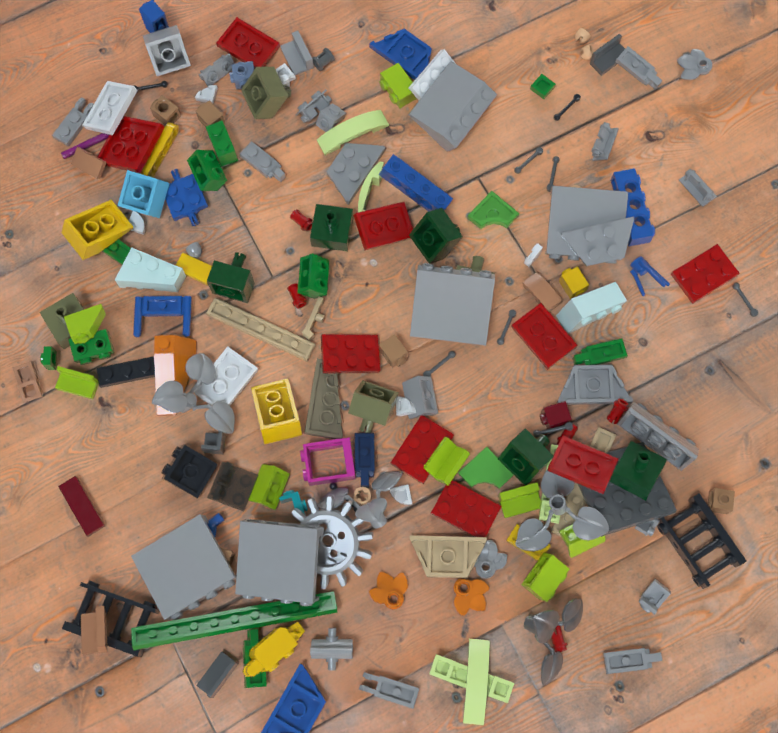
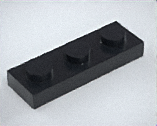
(126, 372)

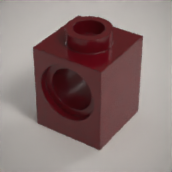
(555, 415)

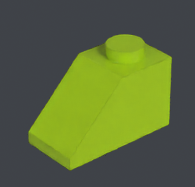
(85, 323)

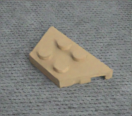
(448, 555)

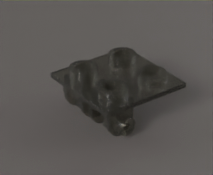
(232, 486)

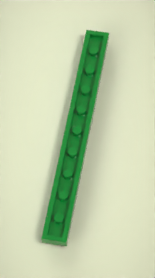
(229, 621)

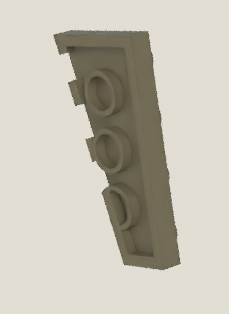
(324, 406)

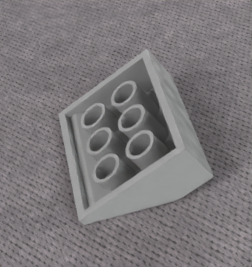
(452, 106)
(658, 436)

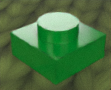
(542, 86)
(48, 358)

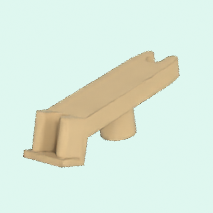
(315, 316)

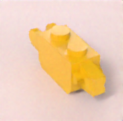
(272, 649)

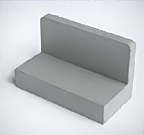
(297, 54)
(421, 394)

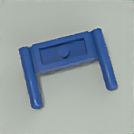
(162, 306)

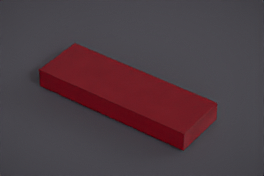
(81, 506)

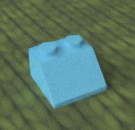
(143, 194)

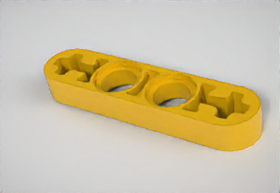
(160, 149)

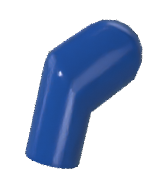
(214, 522)

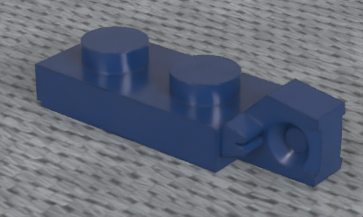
(364, 457)

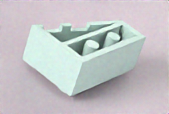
(149, 272)
(591, 307)

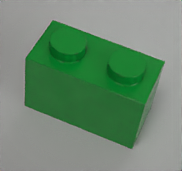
(221, 143)

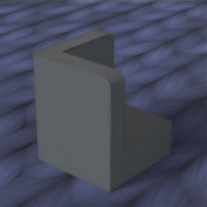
(214, 443)

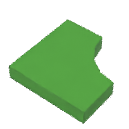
(493, 211)
(485, 469)

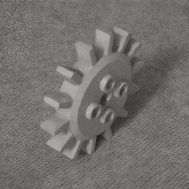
(346, 547)

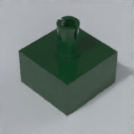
(331, 227)
(435, 235)
(231, 280)
(526, 456)
(638, 470)

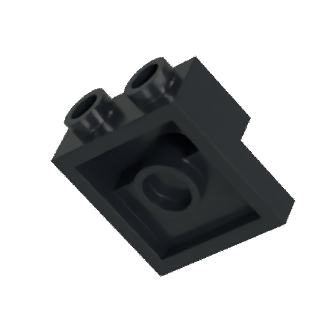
(188, 470)

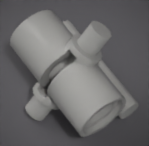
(331, 649)

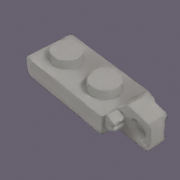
(638, 68)
(262, 162)
(629, 660)

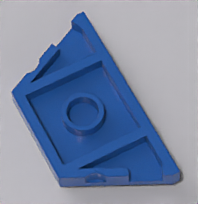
(406, 50)
(297, 706)

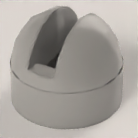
(194, 250)

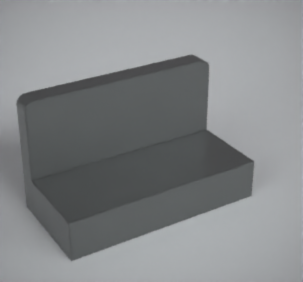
(605, 57)
(217, 674)

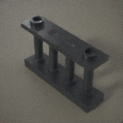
(720, 540)
(114, 638)

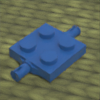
(185, 198)

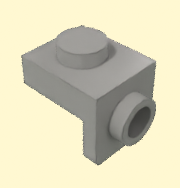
(329, 117)
(653, 596)

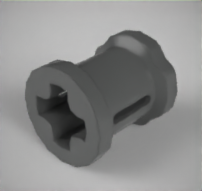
(323, 59)

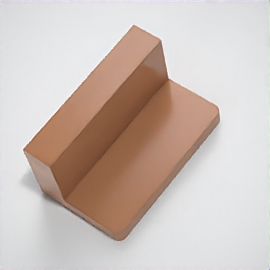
(94, 632)

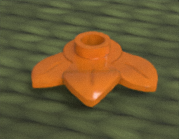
(389, 587)
(472, 597)

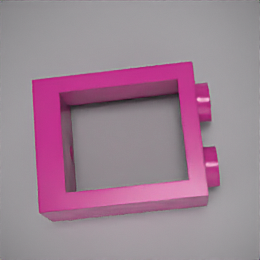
(326, 445)

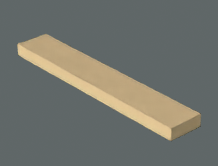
(261, 329)
(575, 501)

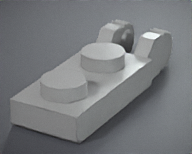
(72, 123)
(392, 690)

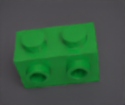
(207, 170)
(313, 276)
(92, 348)

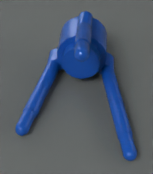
(641, 267)

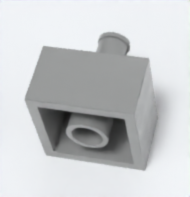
(166, 50)

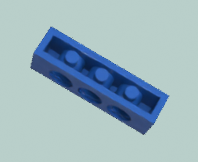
(629, 179)
(414, 185)

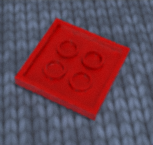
(131, 144)

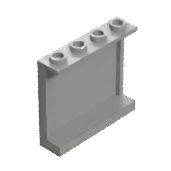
(577, 209)
(452, 304)
(278, 561)
(184, 568)

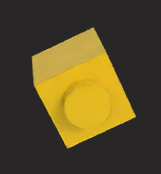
(573, 282)

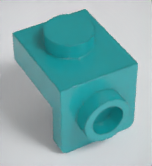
(295, 497)

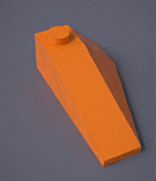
(170, 361)

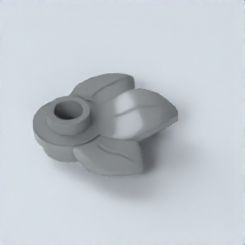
(691, 64)
(491, 558)

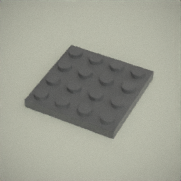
(626, 509)

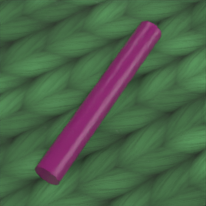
(84, 145)

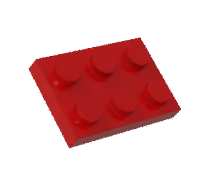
(248, 43)
(383, 225)
(705, 273)
(544, 336)
(350, 353)
(419, 447)
(582, 464)
(466, 509)

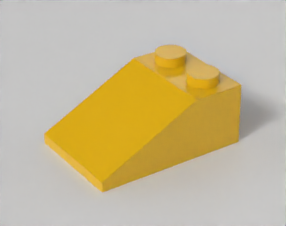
(95, 229)
(276, 411)

